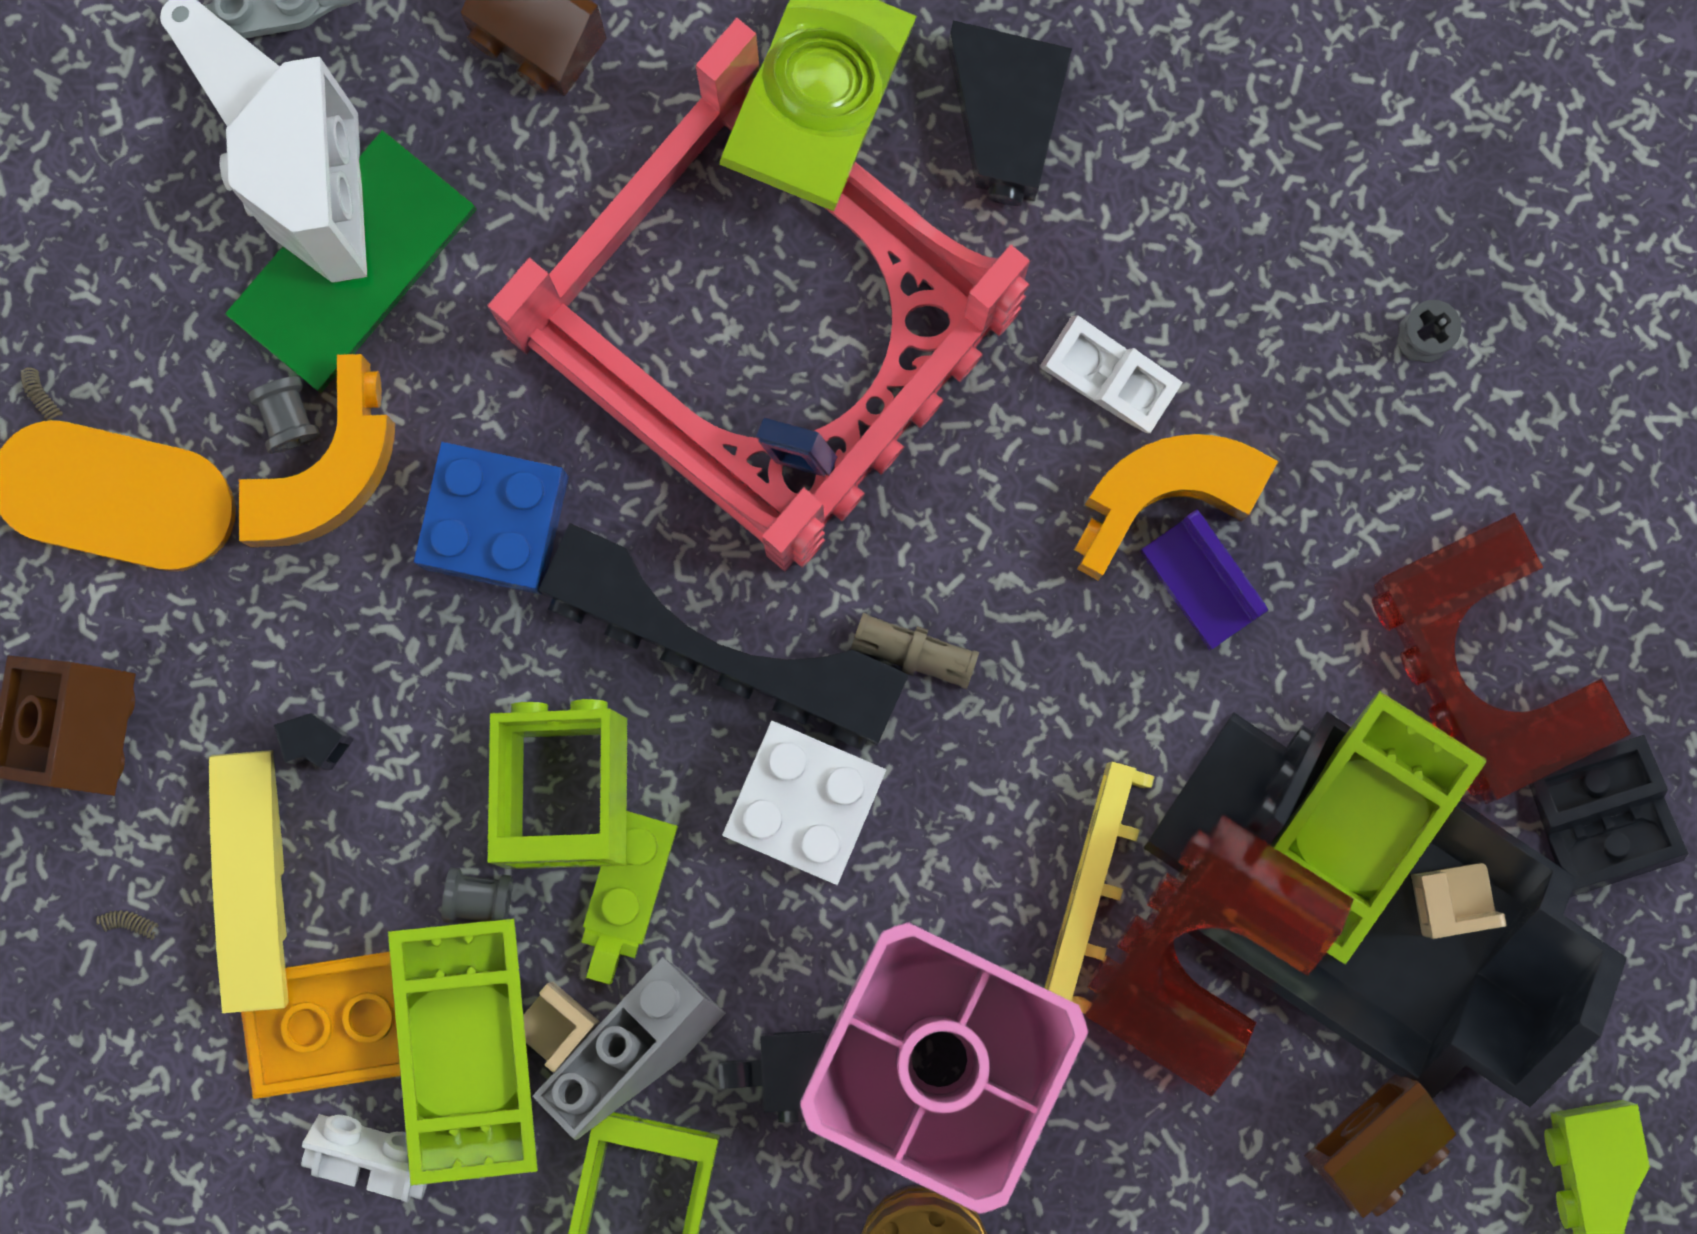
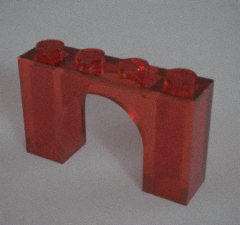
(1426, 608)
(1229, 885)

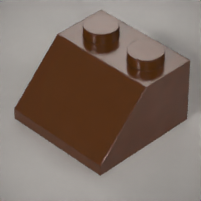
(545, 37)
(64, 724)
(1383, 1146)

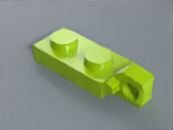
(627, 896)

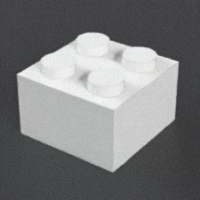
(804, 802)

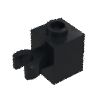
(783, 1071)

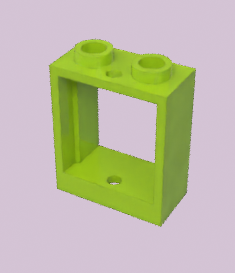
(505, 809)
(648, 1136)

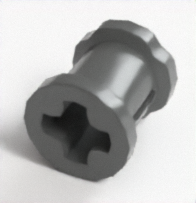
(1423, 315)
(283, 414)
(476, 897)

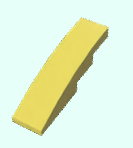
(247, 881)

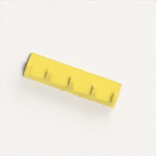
(1090, 880)

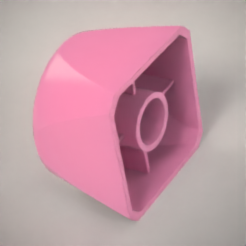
(956, 1137)

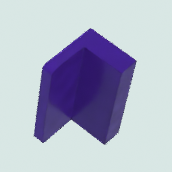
(1204, 580)

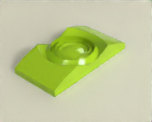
(817, 96)
(1377, 809)
(462, 1052)

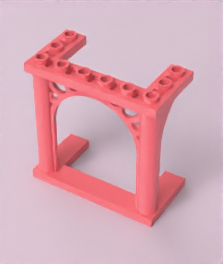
(968, 286)

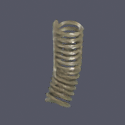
(38, 392)
(124, 924)

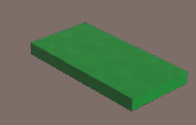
(406, 226)

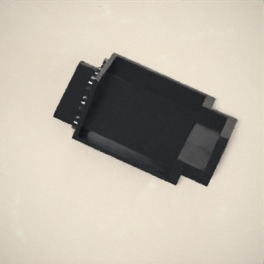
(1499, 999)

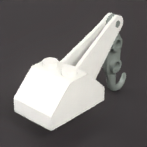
(286, 129)

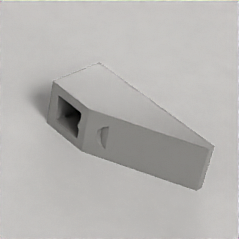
(629, 1049)

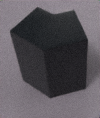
(312, 740)

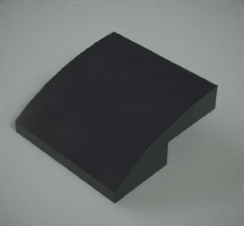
(1598, 789)

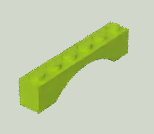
(1600, 1164)

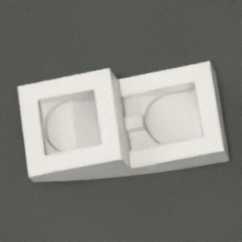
(1110, 374)

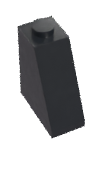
(1007, 106)

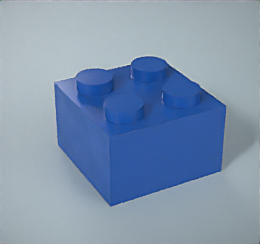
(491, 518)

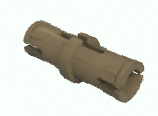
(914, 651)

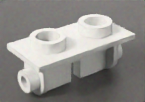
(341, 1145)

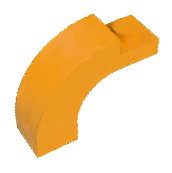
(1178, 466)
(339, 483)

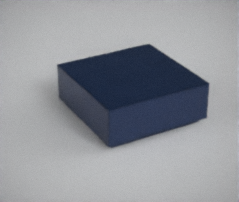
(796, 447)

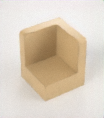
(1455, 901)
(556, 1025)

